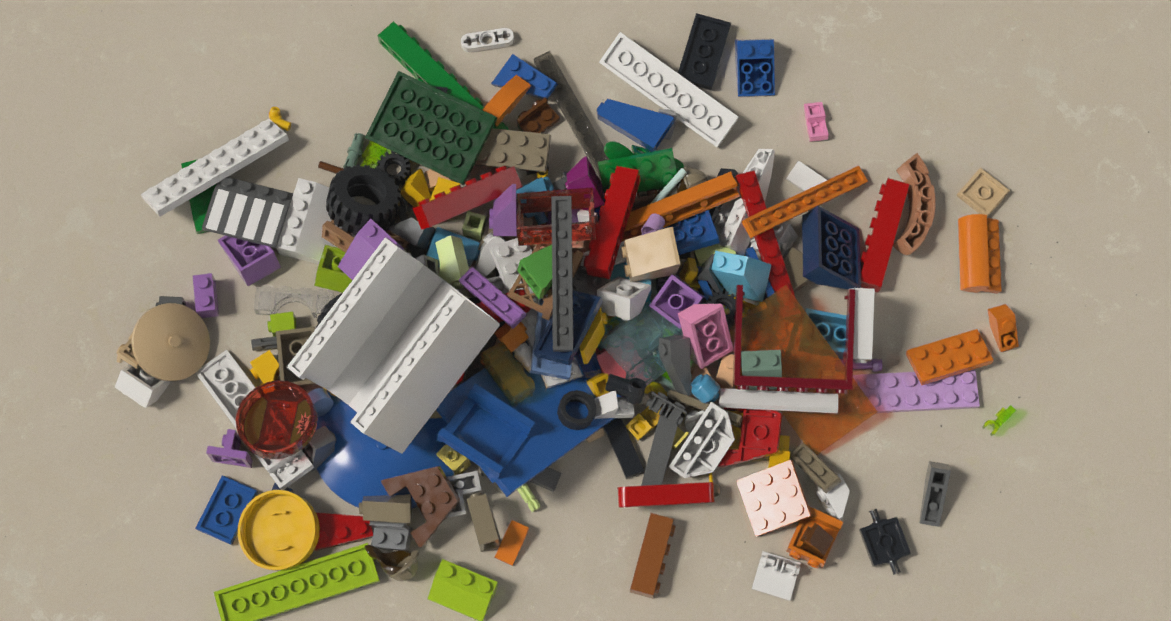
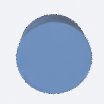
(321, 401)

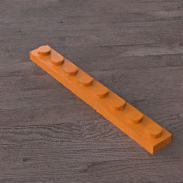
(804, 201)

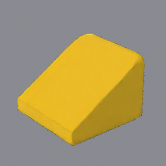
(598, 383)

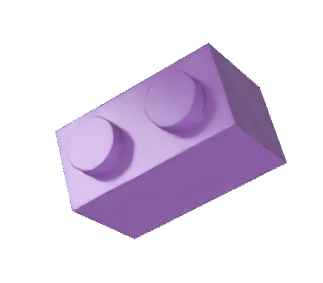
(205, 295)

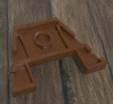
(432, 495)

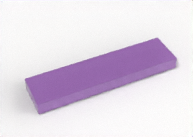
(492, 297)

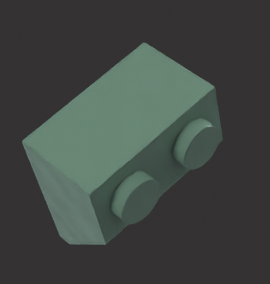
(761, 363)

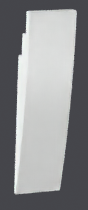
(229, 387)

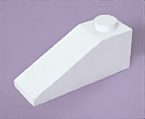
(485, 261)

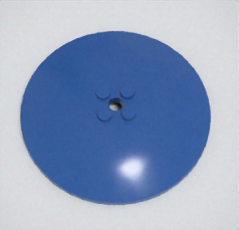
(363, 462)

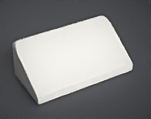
(804, 177)

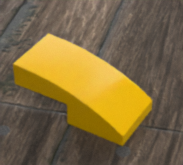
(643, 423)

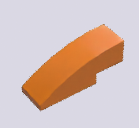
(507, 98)

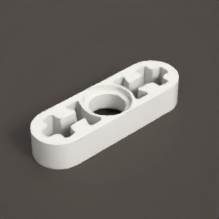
(491, 33)

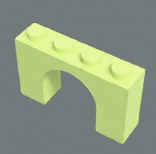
(452, 260)

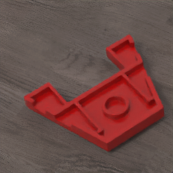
(758, 436)

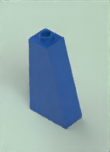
(636, 123)

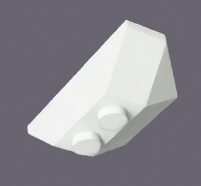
(705, 444)

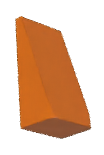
(512, 542)

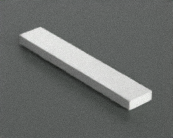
(778, 400)

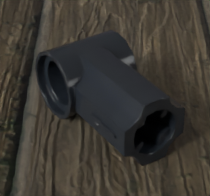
(631, 389)

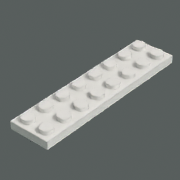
(669, 89)
(214, 167)
(507, 259)

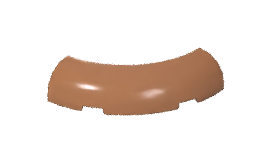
(921, 204)

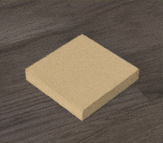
(983, 192)

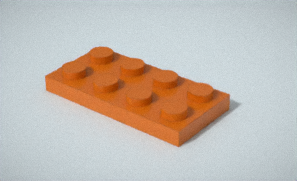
(949, 357)

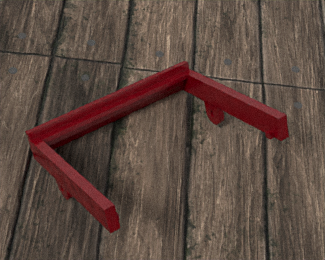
(800, 384)

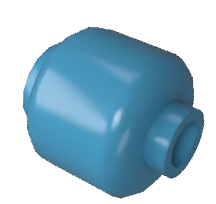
(705, 388)

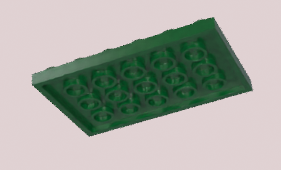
(431, 128)

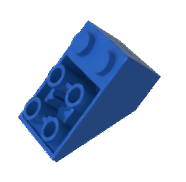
(755, 67)

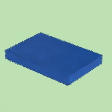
(224, 510)

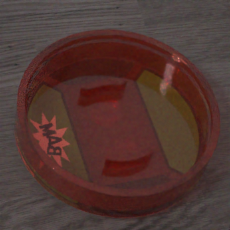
(276, 419)

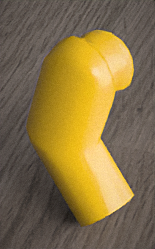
(655, 387)

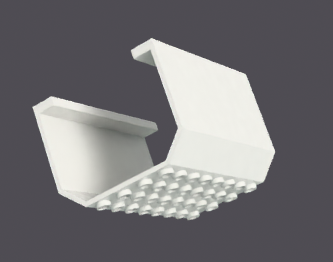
(394, 345)

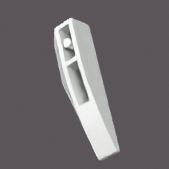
(730, 218)

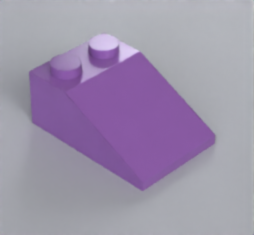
(363, 247)
(249, 258)

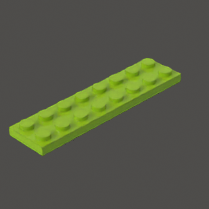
(297, 586)

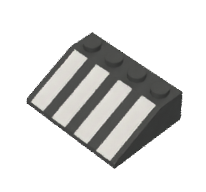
(247, 211)

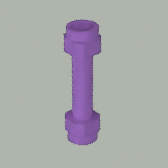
(875, 365)

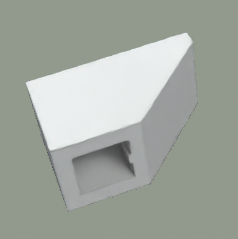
(835, 499)

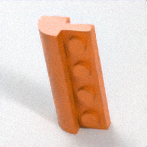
(979, 254)

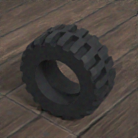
(366, 183)

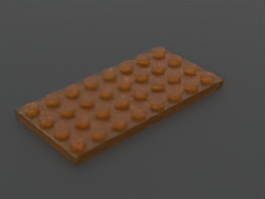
(805, 353)

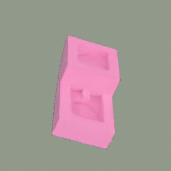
(815, 121)

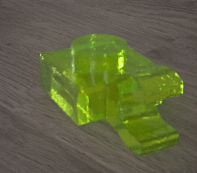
(372, 154)
(1003, 415)

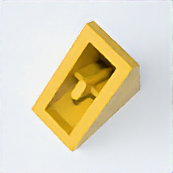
(415, 188)

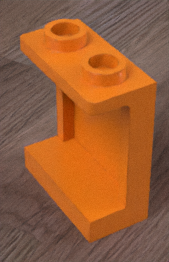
(828, 523)

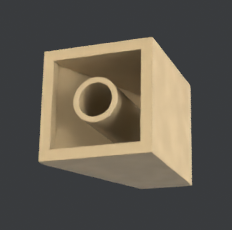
(651, 255)

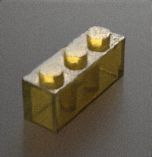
(507, 374)

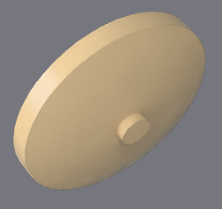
(170, 342)

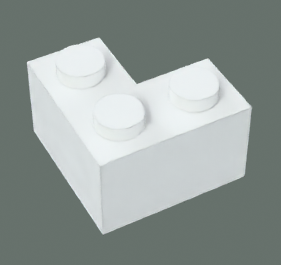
(463, 484)

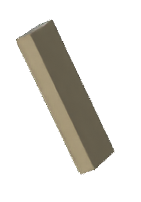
(815, 468)

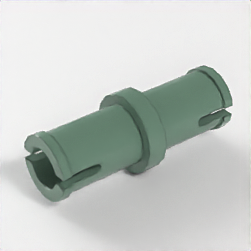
(354, 151)

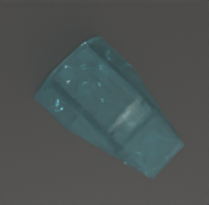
(636, 343)

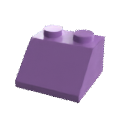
(504, 214)
(674, 298)

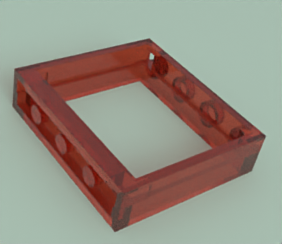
(542, 202)

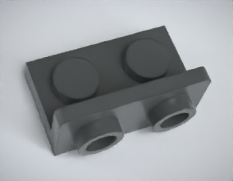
(391, 536)

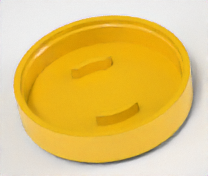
(278, 530)

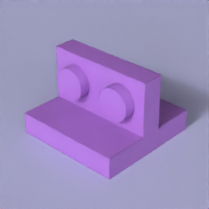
(230, 453)

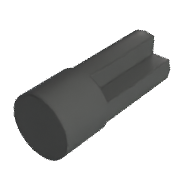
(264, 343)

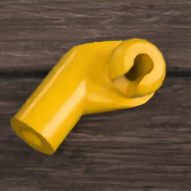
(276, 117)

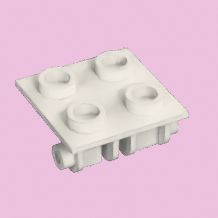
(776, 575)

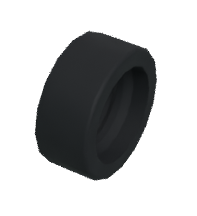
(570, 422)

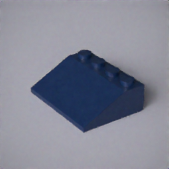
(830, 250)

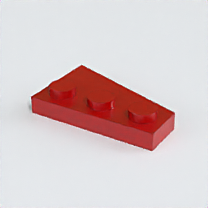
(341, 529)

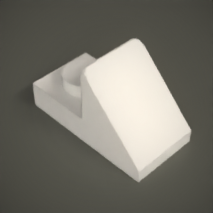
(613, 407)

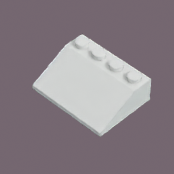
(303, 224)

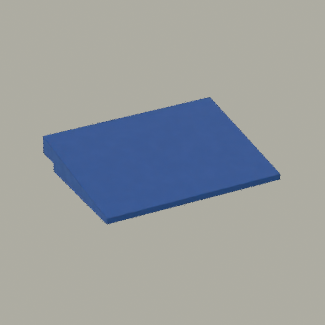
(548, 437)

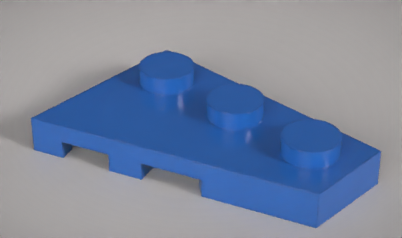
(540, 84)

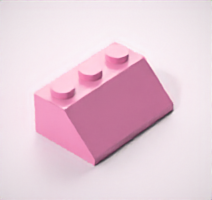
(707, 332)

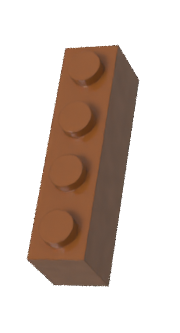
(652, 555)

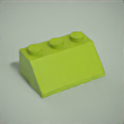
(328, 273)
(462, 590)

